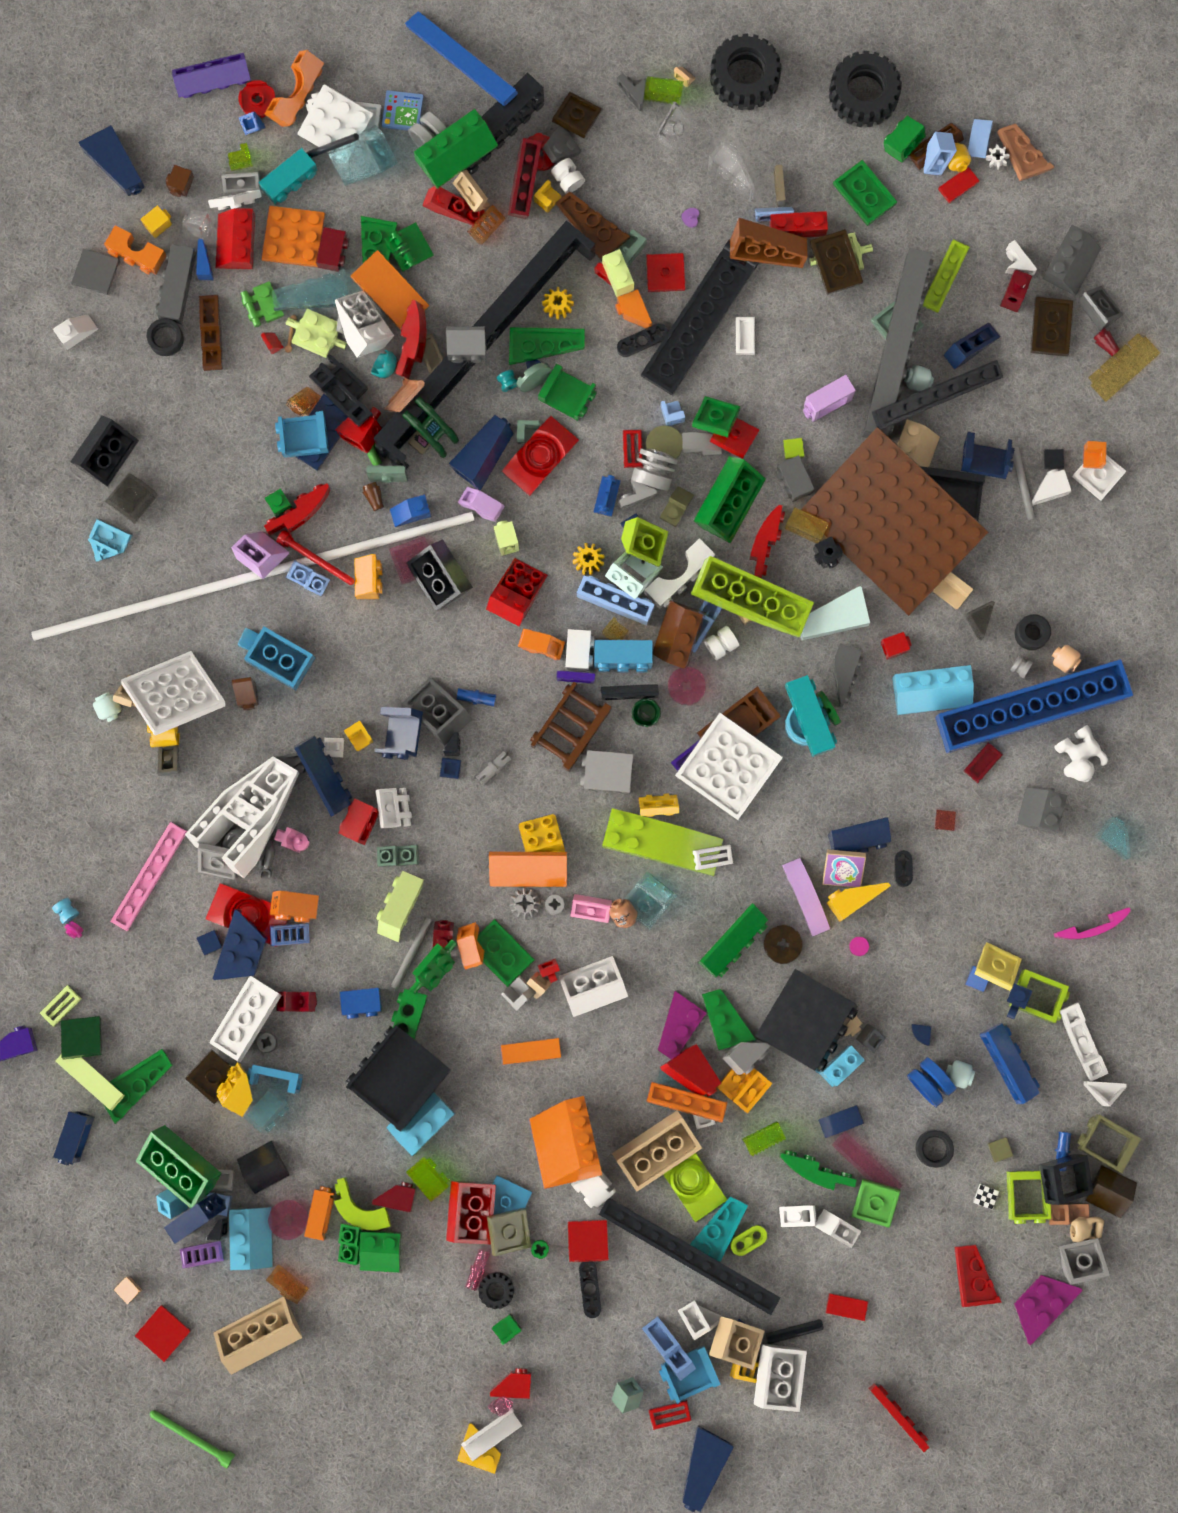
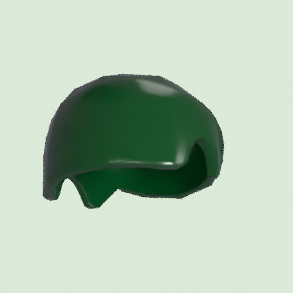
(648, 707)

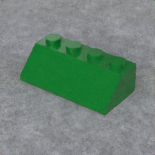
(455, 148)
(730, 499)
(733, 941)
(178, 1166)

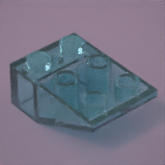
(363, 157)

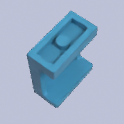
(302, 435)
(295, 1078)
(697, 1381)

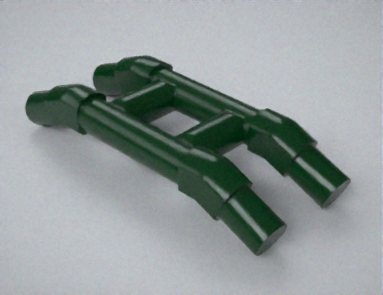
(422, 427)

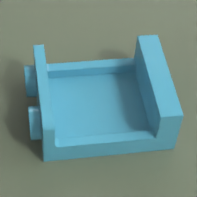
(842, 1066)

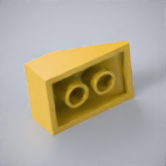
(851, 899)

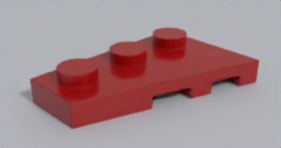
(974, 1282)

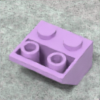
(259, 553)

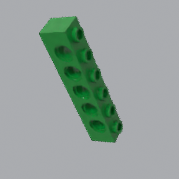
(418, 1002)

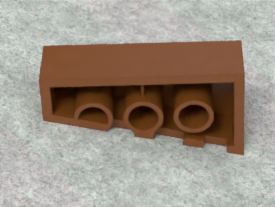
(767, 245)

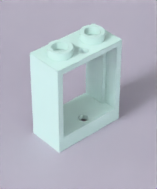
(631, 584)

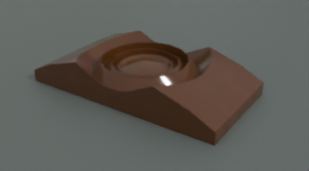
(751, 713)

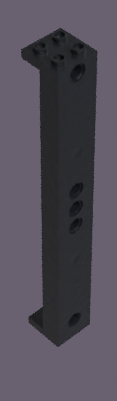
(496, 321)

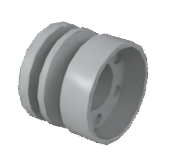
(654, 469)

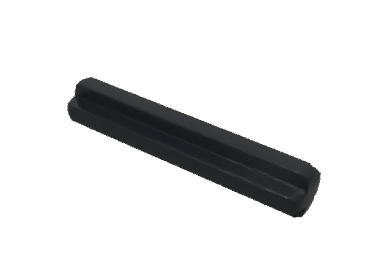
(794, 1331)

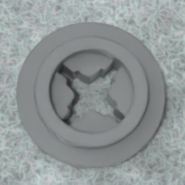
(531, 897)

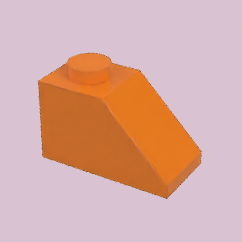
(633, 309)

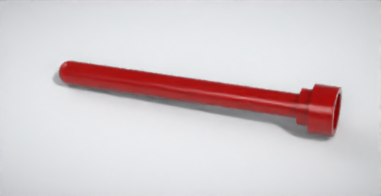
(286, 540)

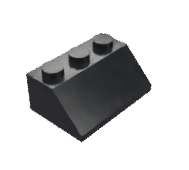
(104, 450)
(439, 574)

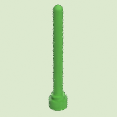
(223, 1456)

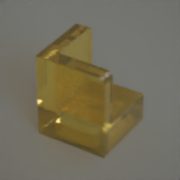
(614, 630)

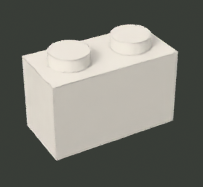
(578, 650)

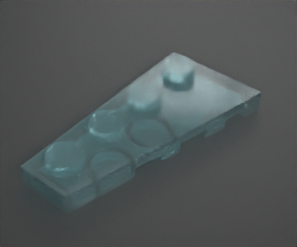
(312, 293)

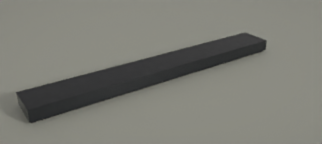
(937, 394)

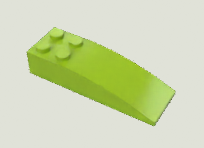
(751, 597)
(658, 841)

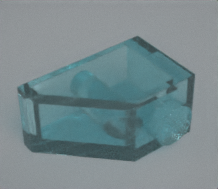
(1115, 837)

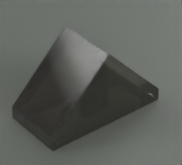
(980, 618)

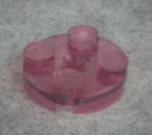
(689, 696)
(280, 1228)

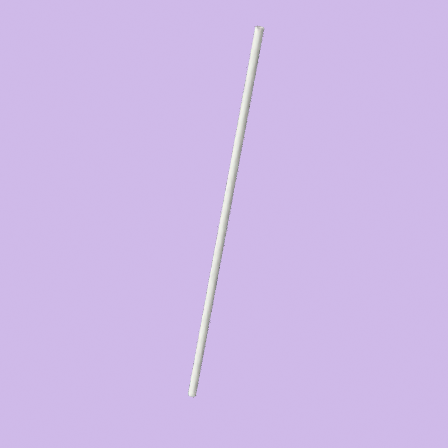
(249, 577)

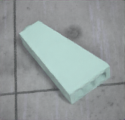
(837, 616)

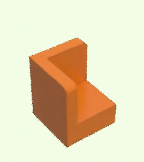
(1094, 454)

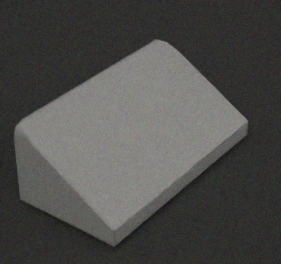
(240, 181)

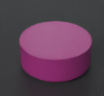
(859, 946)

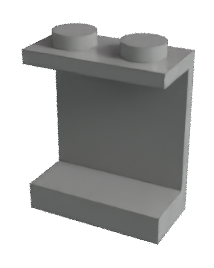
(607, 771)

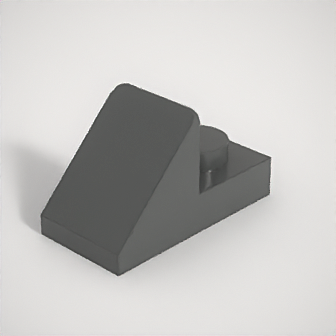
(633, 92)
(168, 760)

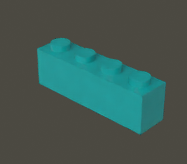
(810, 716)

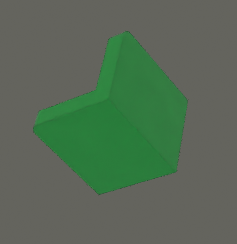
(506, 1329)

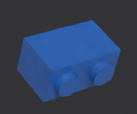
(361, 1002)

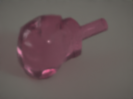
(501, 1406)

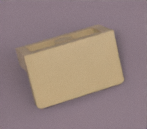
(471, 191)
(953, 590)

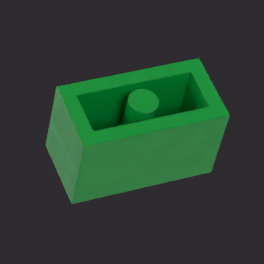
(904, 138)

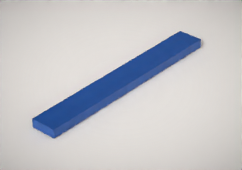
(461, 58)

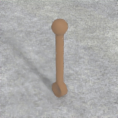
(288, 348)

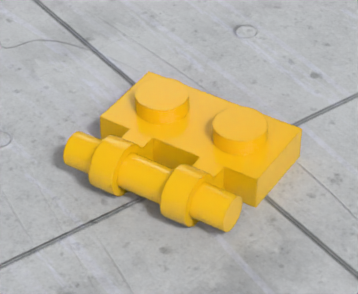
(658, 805)

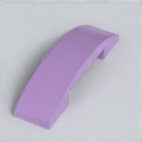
(806, 897)

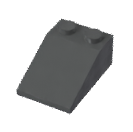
(440, 711)

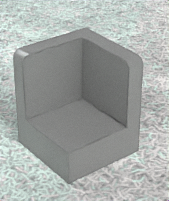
(518, 993)

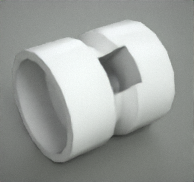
(566, 174)
(723, 641)

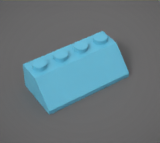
(933, 689)

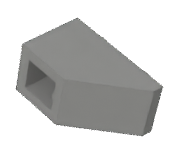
(744, 1055)

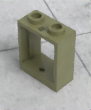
(1126, 1152)

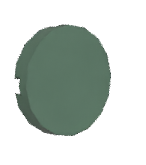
(534, 377)

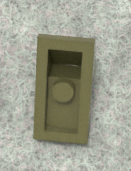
(676, 506)

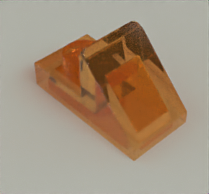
(303, 401)
(287, 1284)

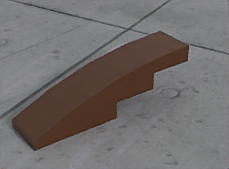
(210, 332)

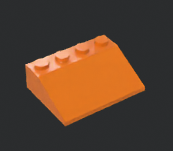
(565, 1143)

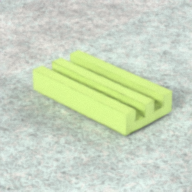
(55, 1000)

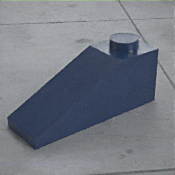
(971, 345)

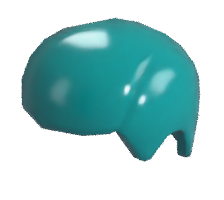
(389, 361)

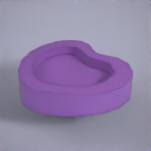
(690, 217)

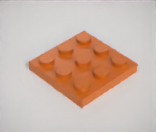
(293, 236)

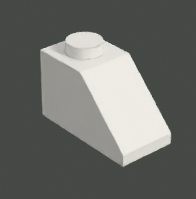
(75, 330)
(1052, 486)
(837, 1228)

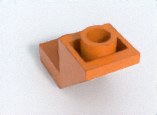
(541, 643)
(469, 948)

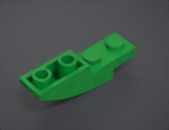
(808, 1169)

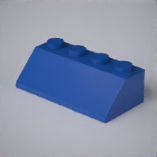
(1009, 1063)

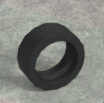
(174, 348)
(949, 1148)

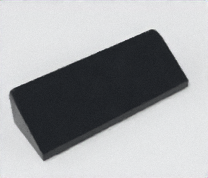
(629, 692)

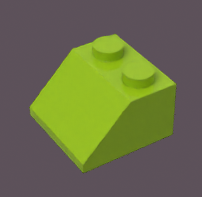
(644, 540)

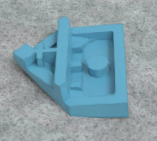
(107, 540)

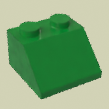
(380, 1251)

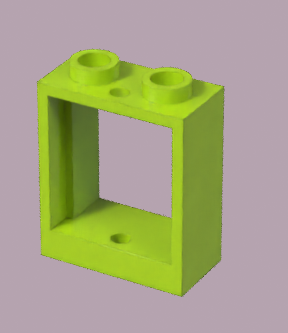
(1062, 997)
(1021, 1218)

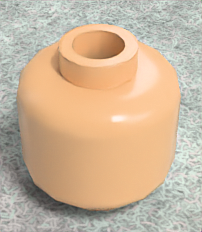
(1066, 659)

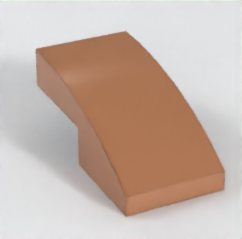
(1066, 1213)

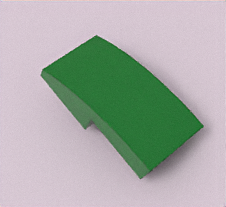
(349, 1244)

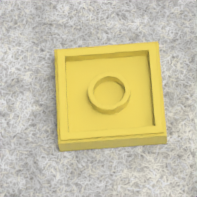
(998, 966)

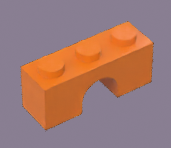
(148, 259)

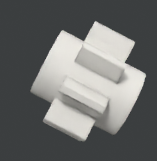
(1001, 152)

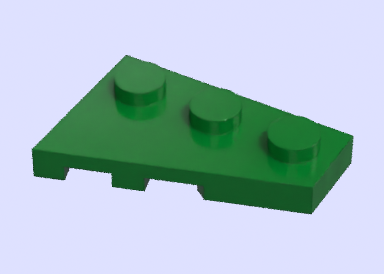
(725, 1021)

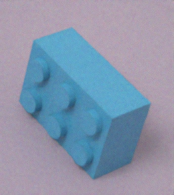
(623, 655)
(279, 658)

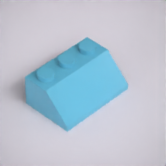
(424, 1124)
(250, 1239)

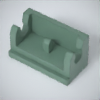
(632, 247)

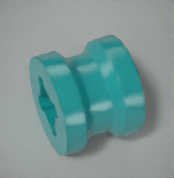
(507, 380)

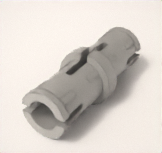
(493, 768)

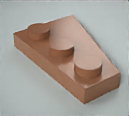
(1023, 156)

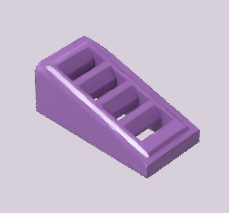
(184, 1256)

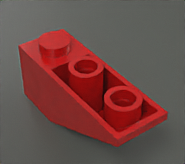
(450, 205)

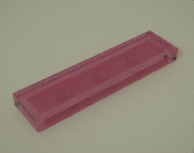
(863, 1161)

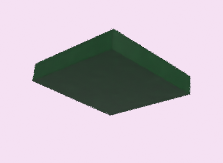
(81, 1037)

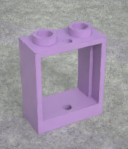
(828, 398)

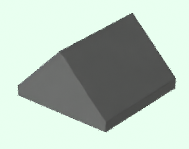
(1100, 307)

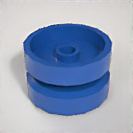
(933, 1080)

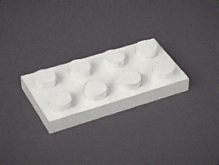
(245, 1019)

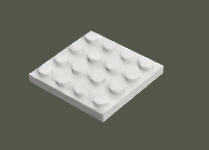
(173, 693)
(728, 766)

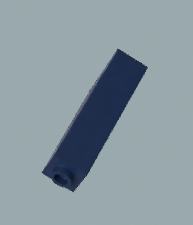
(109, 154)
(482, 452)
(705, 1465)

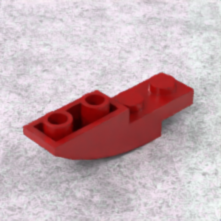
(415, 333)
(306, 505)
(766, 535)

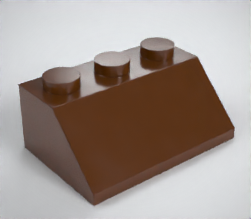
(678, 634)

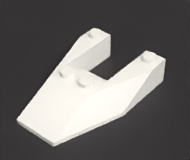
(252, 804)

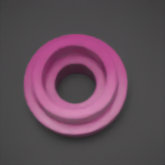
(73, 930)

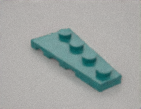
(720, 1229)

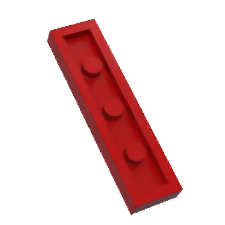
(894, 1409)

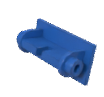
(607, 495)

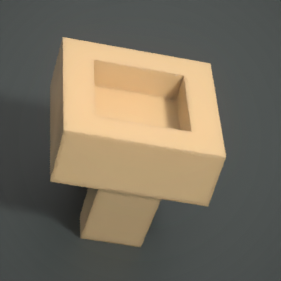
(538, 984)

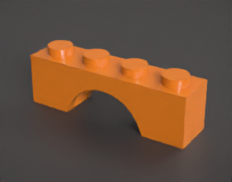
(306, 70)

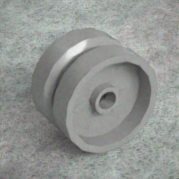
(428, 129)

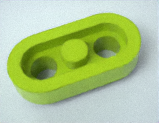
(748, 1240)

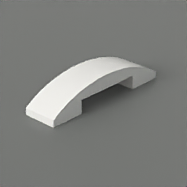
(1082, 1042)

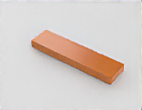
(687, 1102)

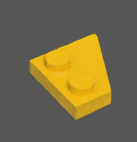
(487, 1461)

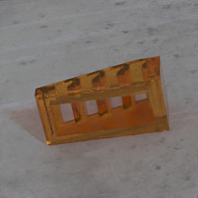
(476, 235)

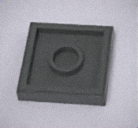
(95, 271)

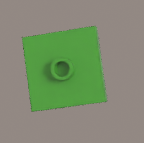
(876, 1203)

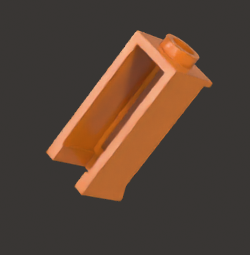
(319, 1213)

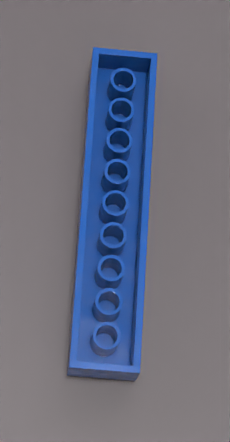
(1033, 706)

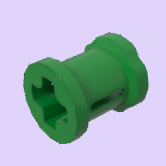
(542, 1243)

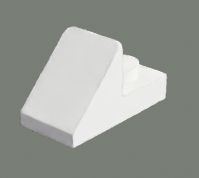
(1022, 262)
(798, 1216)

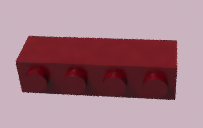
(524, 178)

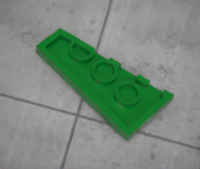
(373, 234)
(539, 343)
(138, 1081)

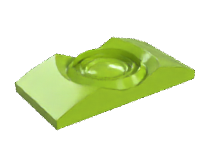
(695, 1187)

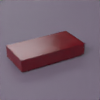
(983, 762)

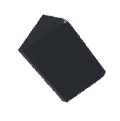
(453, 746)
(219, 1230)

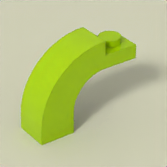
(357, 1216)

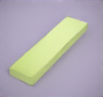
(92, 1081)

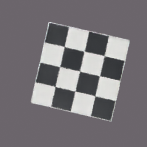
(986, 1196)

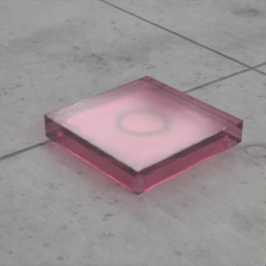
(405, 552)

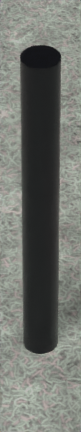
(333, 145)

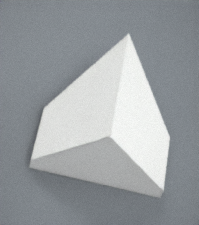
(1105, 1092)
(698, 1319)

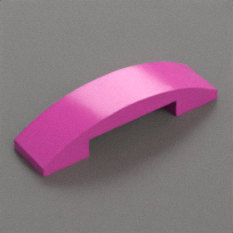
(1115, 918)

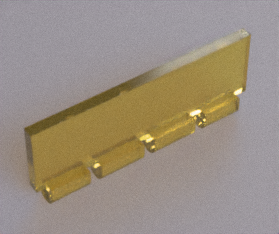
(1122, 371)

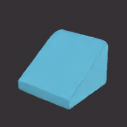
(247, 639)

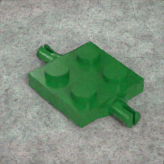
(433, 967)

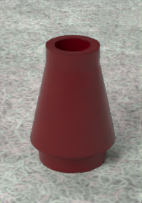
(1106, 341)

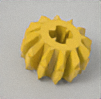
(549, 303)
(581, 561)

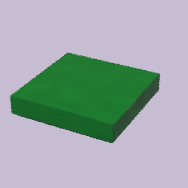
(716, 416)

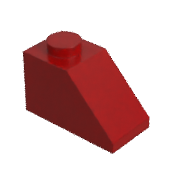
(514, 1385)

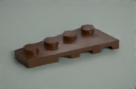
(592, 224)

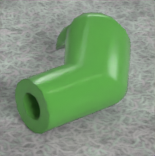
(373, 456)

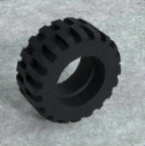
(745, 49)
(865, 111)

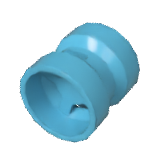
(65, 910)

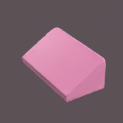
(591, 908)

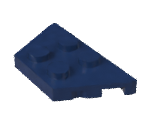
(240, 950)

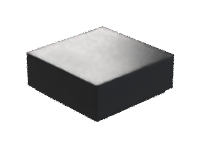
(1054, 459)

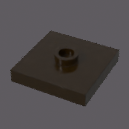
(576, 115)
(209, 1075)

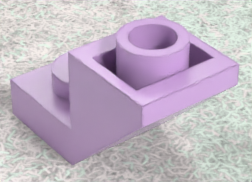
(482, 503)

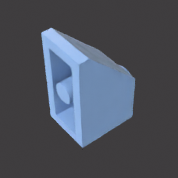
(939, 153)

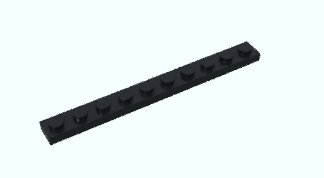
(689, 1256)

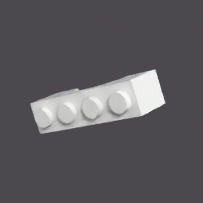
(663, 590)

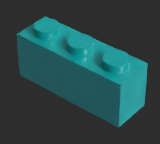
(288, 176)

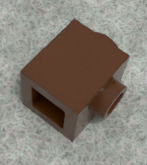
(179, 181)

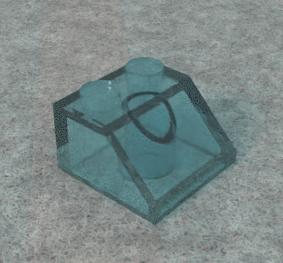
(650, 899)

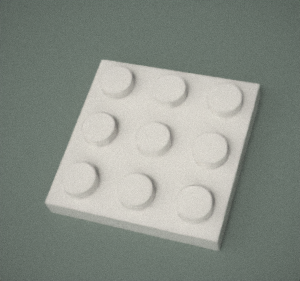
(333, 118)

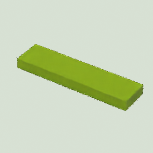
(945, 276)

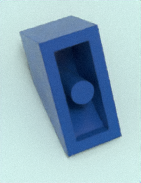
(410, 511)

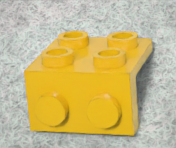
(541, 835)

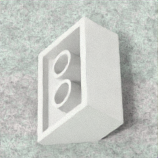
(593, 986)

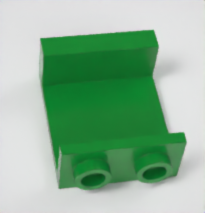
(567, 393)

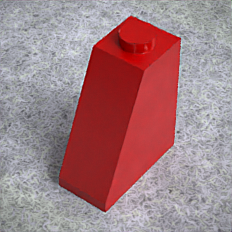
(692, 1071)

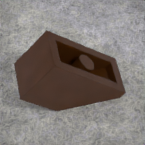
(245, 693)

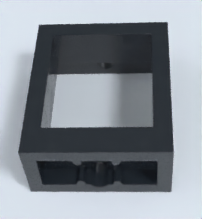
(1051, 1173)

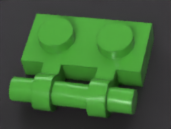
(264, 297)

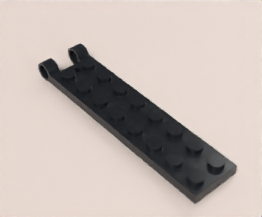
(697, 321)

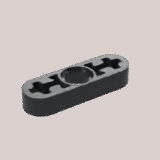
(627, 341)
(586, 1304)

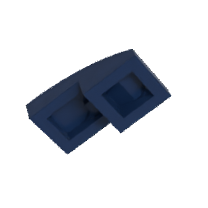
(841, 1121)

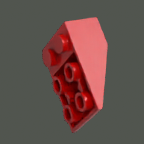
(516, 592)

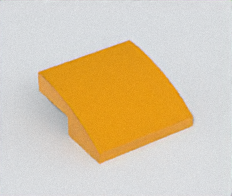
(745, 1088)

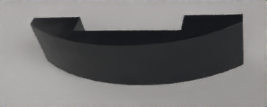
(340, 396)

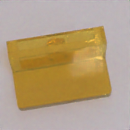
(806, 525)

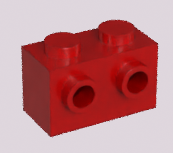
(359, 821)

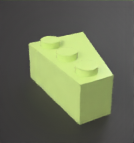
(399, 905)

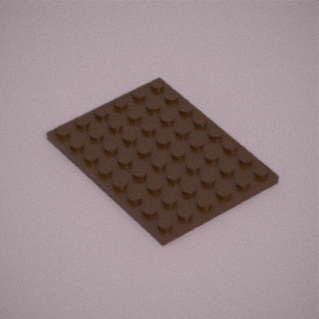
(895, 521)

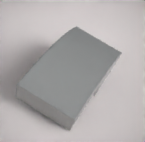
(699, 443)

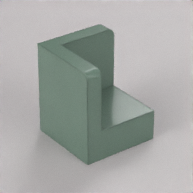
(526, 429)
(627, 1395)

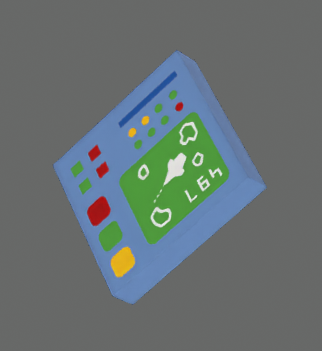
(402, 110)

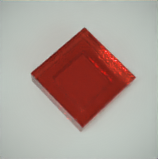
(945, 820)

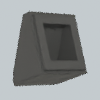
(870, 1038)

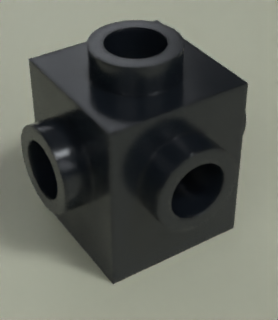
(824, 547)

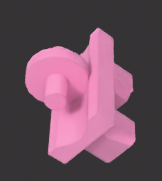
(292, 839)

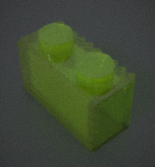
(663, 90)
(763, 1138)
(428, 1178)

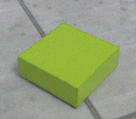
(793, 448)

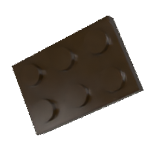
(836, 262)
(1051, 326)

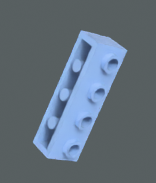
(615, 600)

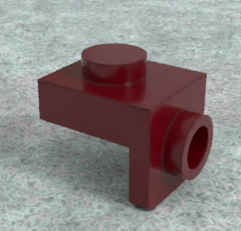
(442, 932)

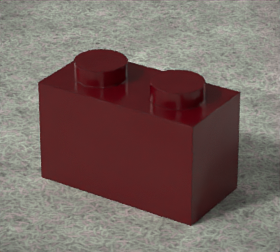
(332, 249)

